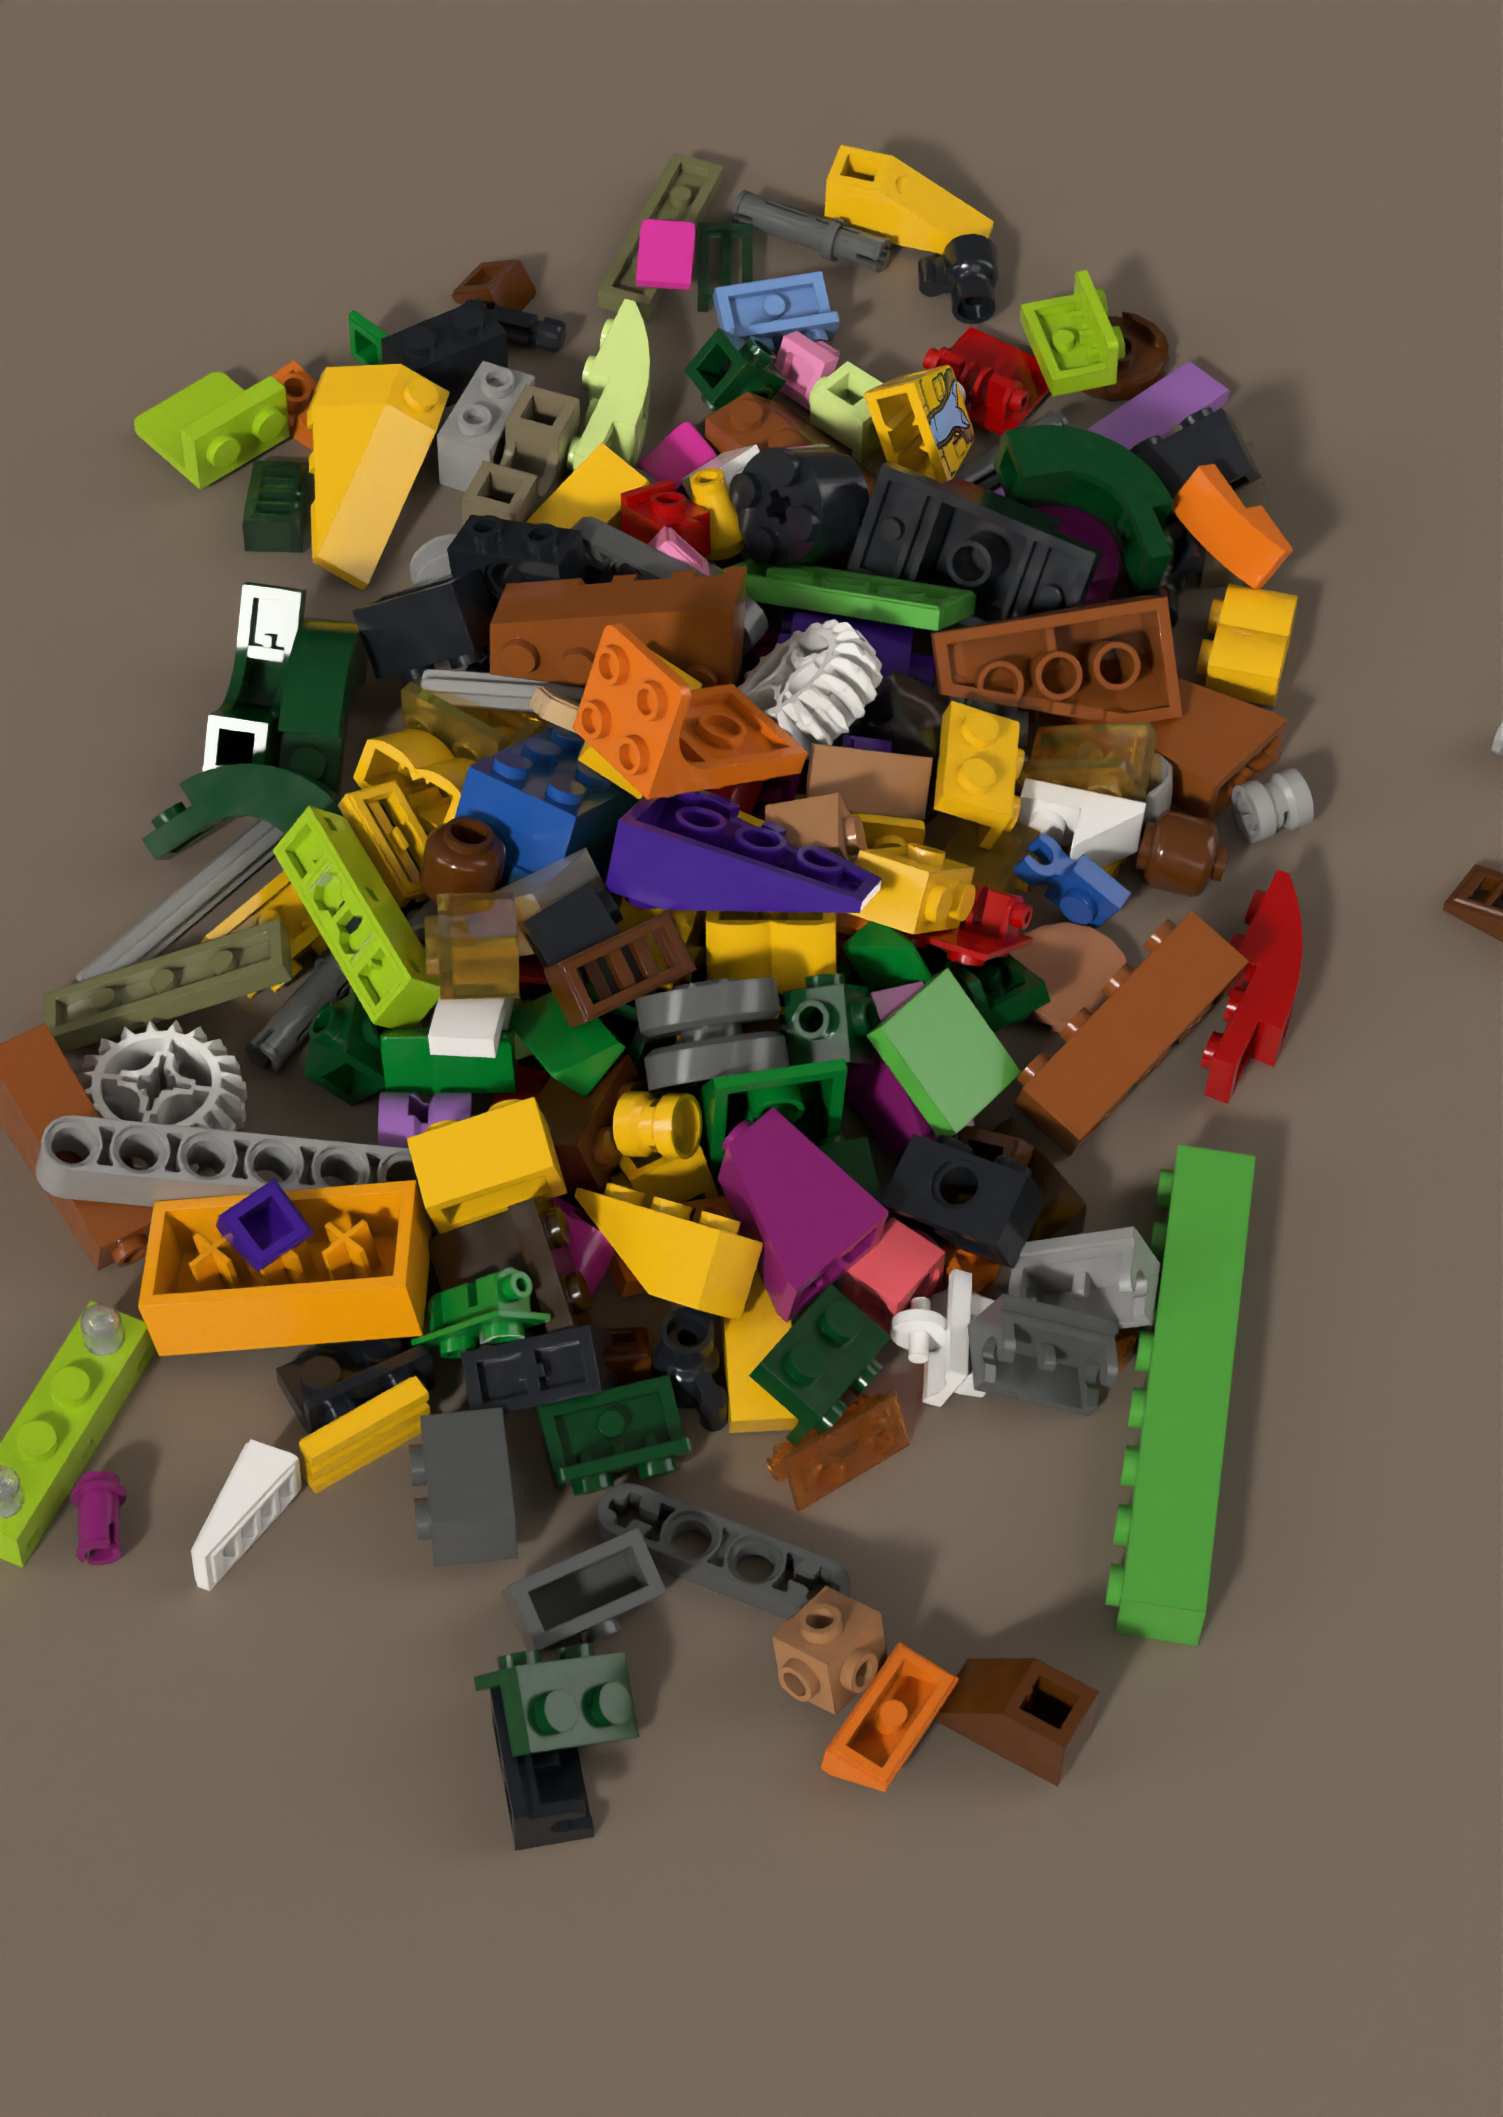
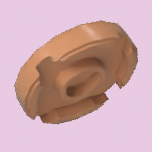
(1074, 966)

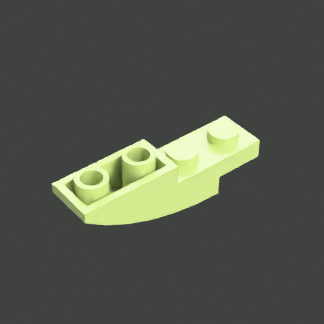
(617, 390)

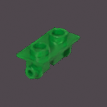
(480, 1313)

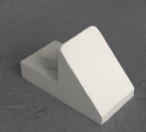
(1087, 821)

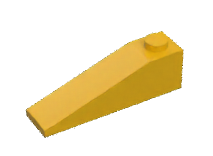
(366, 453)

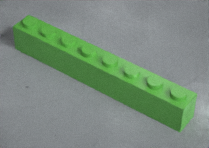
(1184, 1400)

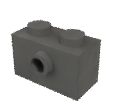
(467, 1487)
(584, 1593)

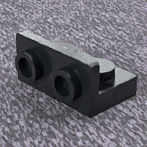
(348, 1375)

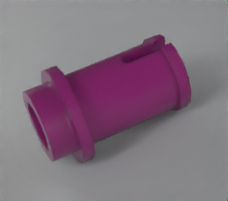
(99, 1506)

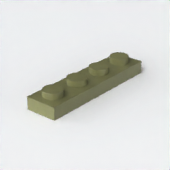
(681, 194)
(169, 986)

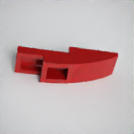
(1263, 992)

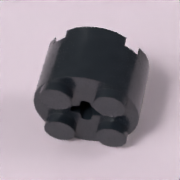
(799, 504)

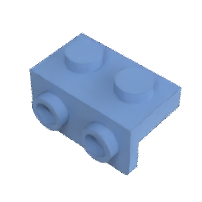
(777, 308)

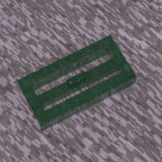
(725, 232)

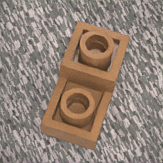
(871, 780)

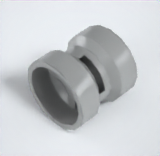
(1272, 805)

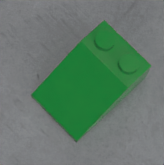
(804, 1094)

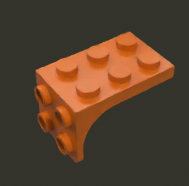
(673, 736)

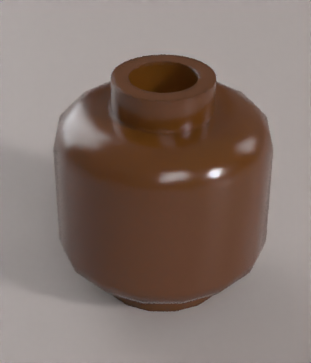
(1181, 853)
(462, 859)

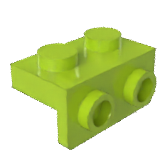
(1074, 338)

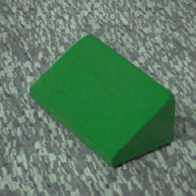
(884, 958)
(570, 1055)
(413, 1069)

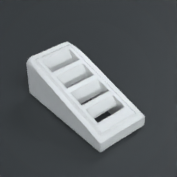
(249, 1502)

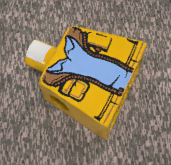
(923, 421)

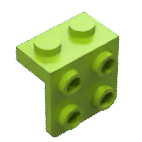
(215, 426)

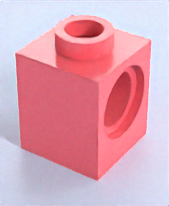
(894, 1272)

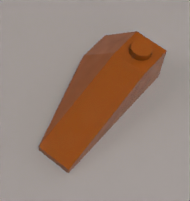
(1076, 662)

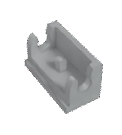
(1091, 1273)

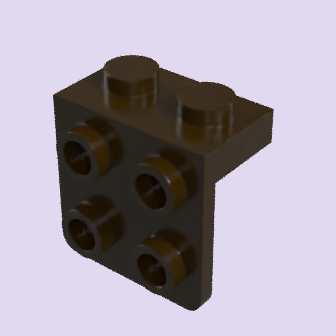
(525, 1238)

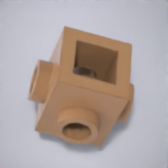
(830, 1650)

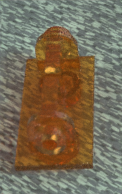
(857, 1442)

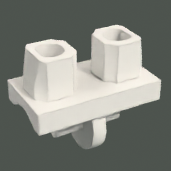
(938, 1337)

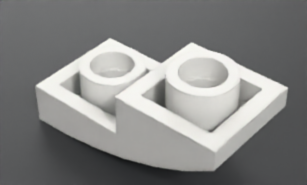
(469, 1026)

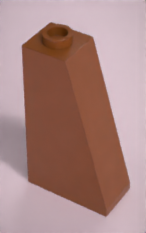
(1211, 746)
(36, 1090)

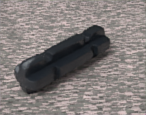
(525, 328)

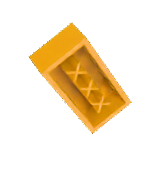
(346, 1283)

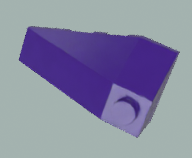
(705, 858)

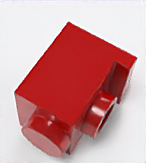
(658, 505)

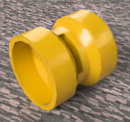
(654, 1124)

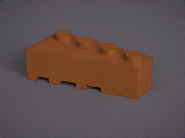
(555, 626)
(1130, 1032)

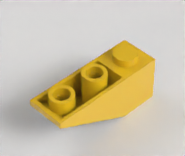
(897, 202)
(674, 1257)

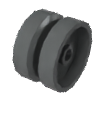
(710, 1023)

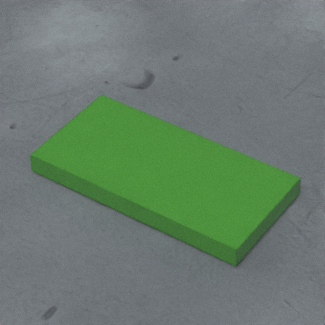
(858, 595)

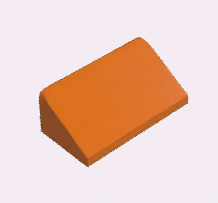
(889, 1720)

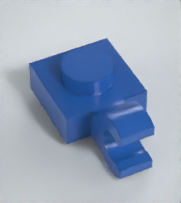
(1076, 887)

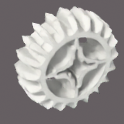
(816, 682)
(155, 1081)

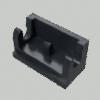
(539, 1370)
(541, 1790)

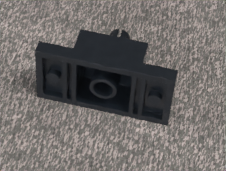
(972, 542)

